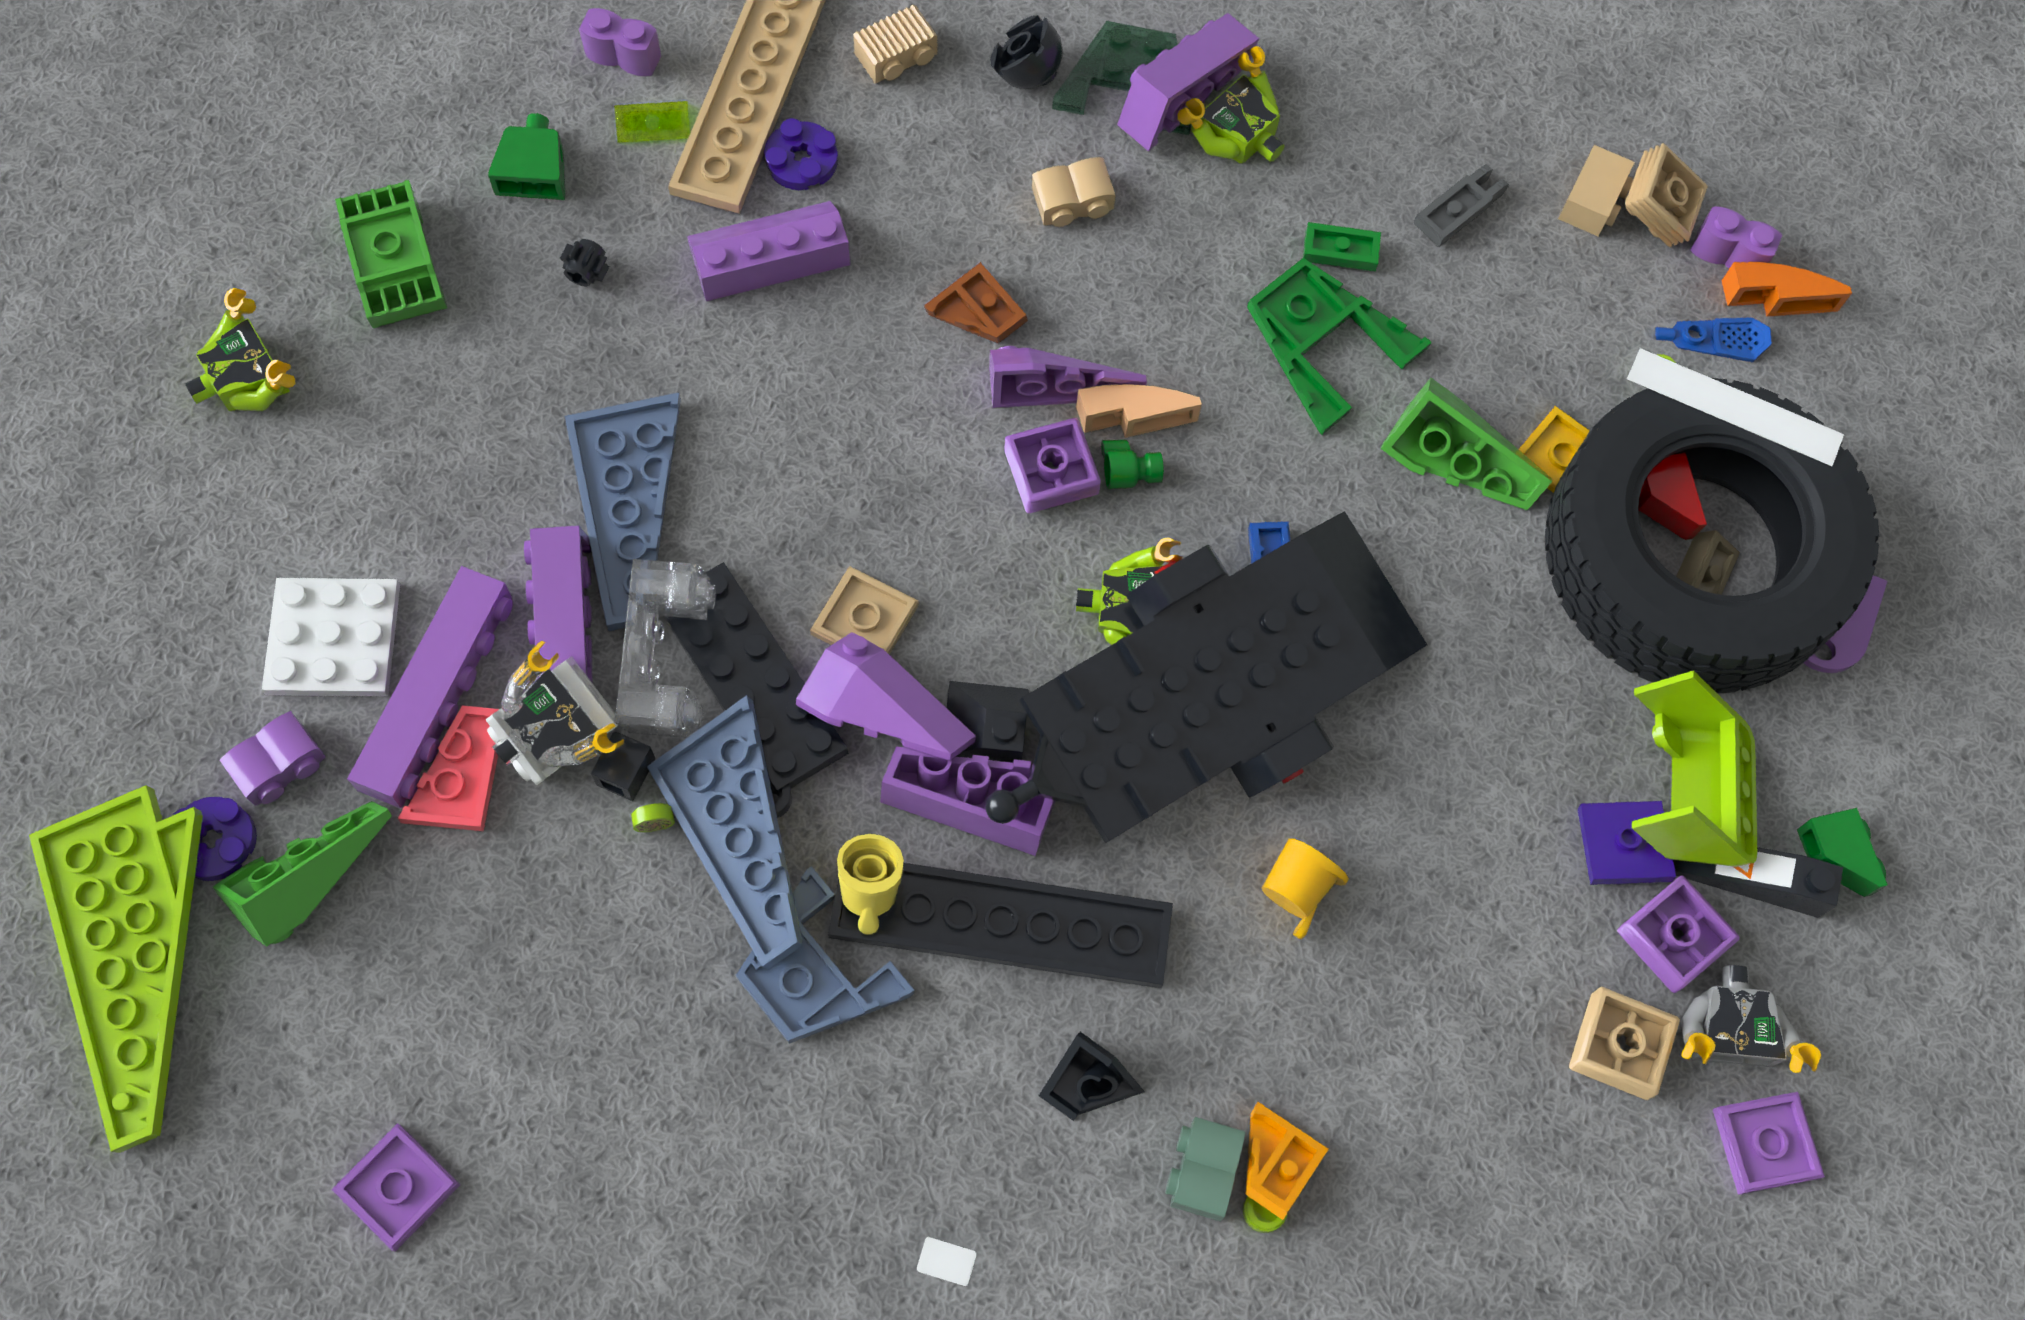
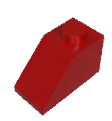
(1672, 497)

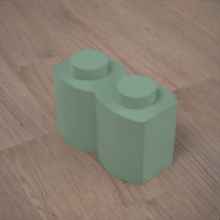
(1206, 1168)

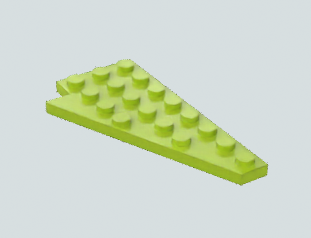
(120, 918)

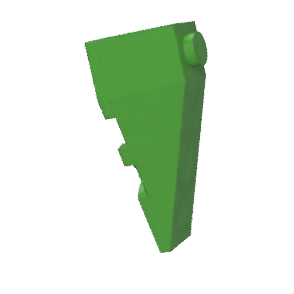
(282, 893)

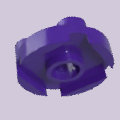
(798, 136)
(237, 838)

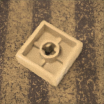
(1666, 195)
(1647, 1032)

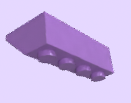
(769, 250)

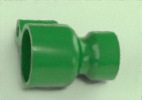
(1125, 469)

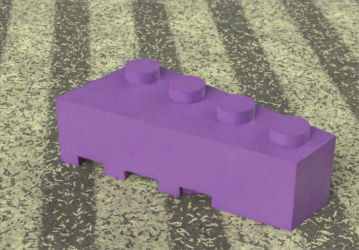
(557, 594)

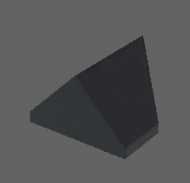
(1088, 1079)

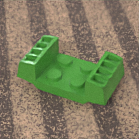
(390, 254)

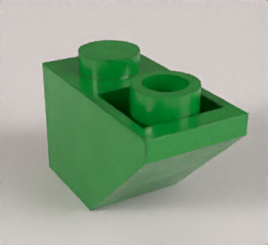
(1845, 842)

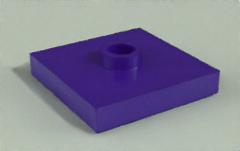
(1615, 850)

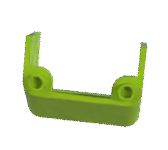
(1711, 775)

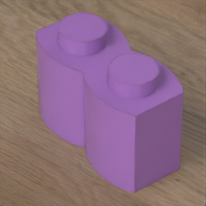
(620, 42)
(1731, 238)
(273, 759)

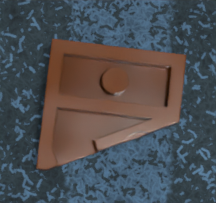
(978, 306)

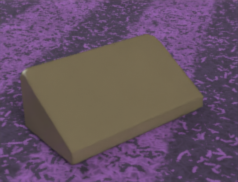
(1708, 562)

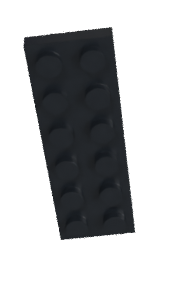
(742, 659)

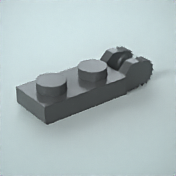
(1459, 206)

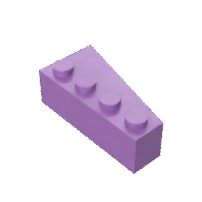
(1182, 73)
(957, 795)

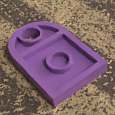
(1852, 639)

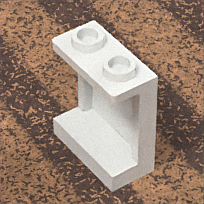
(587, 697)

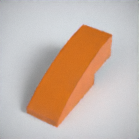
(1783, 289)

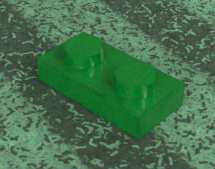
(1342, 246)

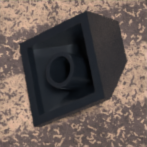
(991, 715)

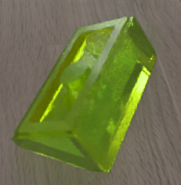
(652, 121)

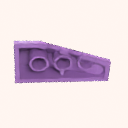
(1046, 378)
(872, 690)

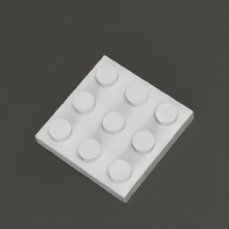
(331, 637)

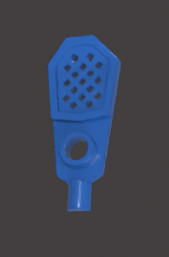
(1712, 338)

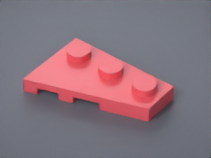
(461, 777)

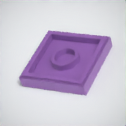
(1768, 1143)
(395, 1187)

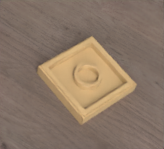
(865, 608)

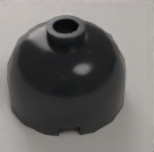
(1029, 55)

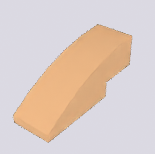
(1135, 408)

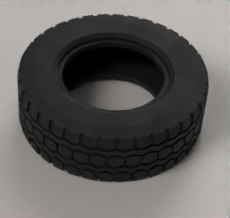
(1652, 618)

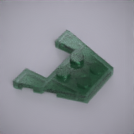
(1111, 62)

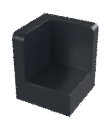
(623, 768)

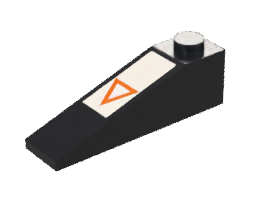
(1774, 878)

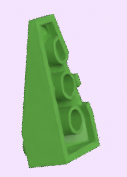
(1454, 442)

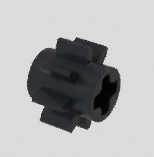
(584, 262)

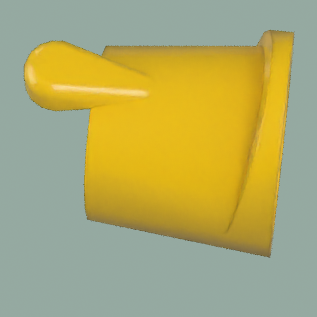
(1301, 881)

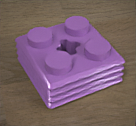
(1067, 449)
(1703, 940)

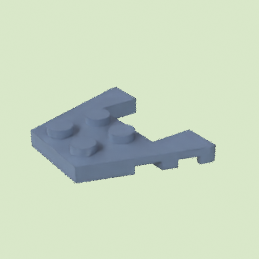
(806, 988)

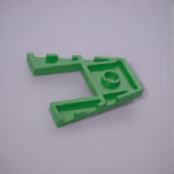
(1306, 308)

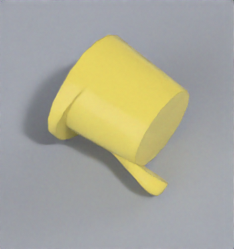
(869, 877)

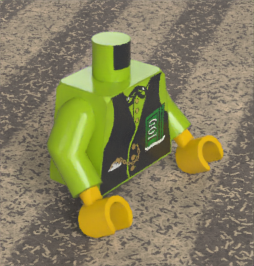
(1239, 118)
(239, 363)
(1116, 614)

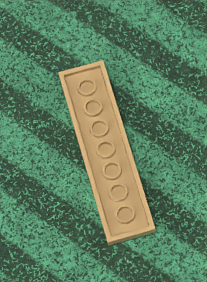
(744, 102)

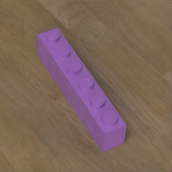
(431, 688)

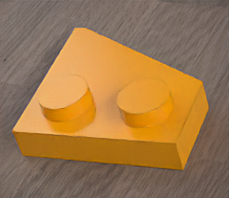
(1279, 1160)

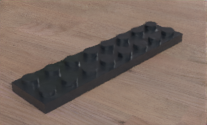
(1019, 925)

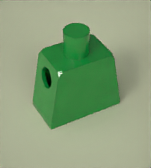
(529, 161)

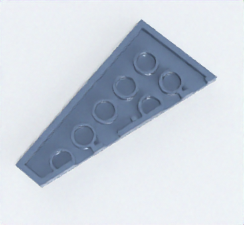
(623, 484)
(728, 812)

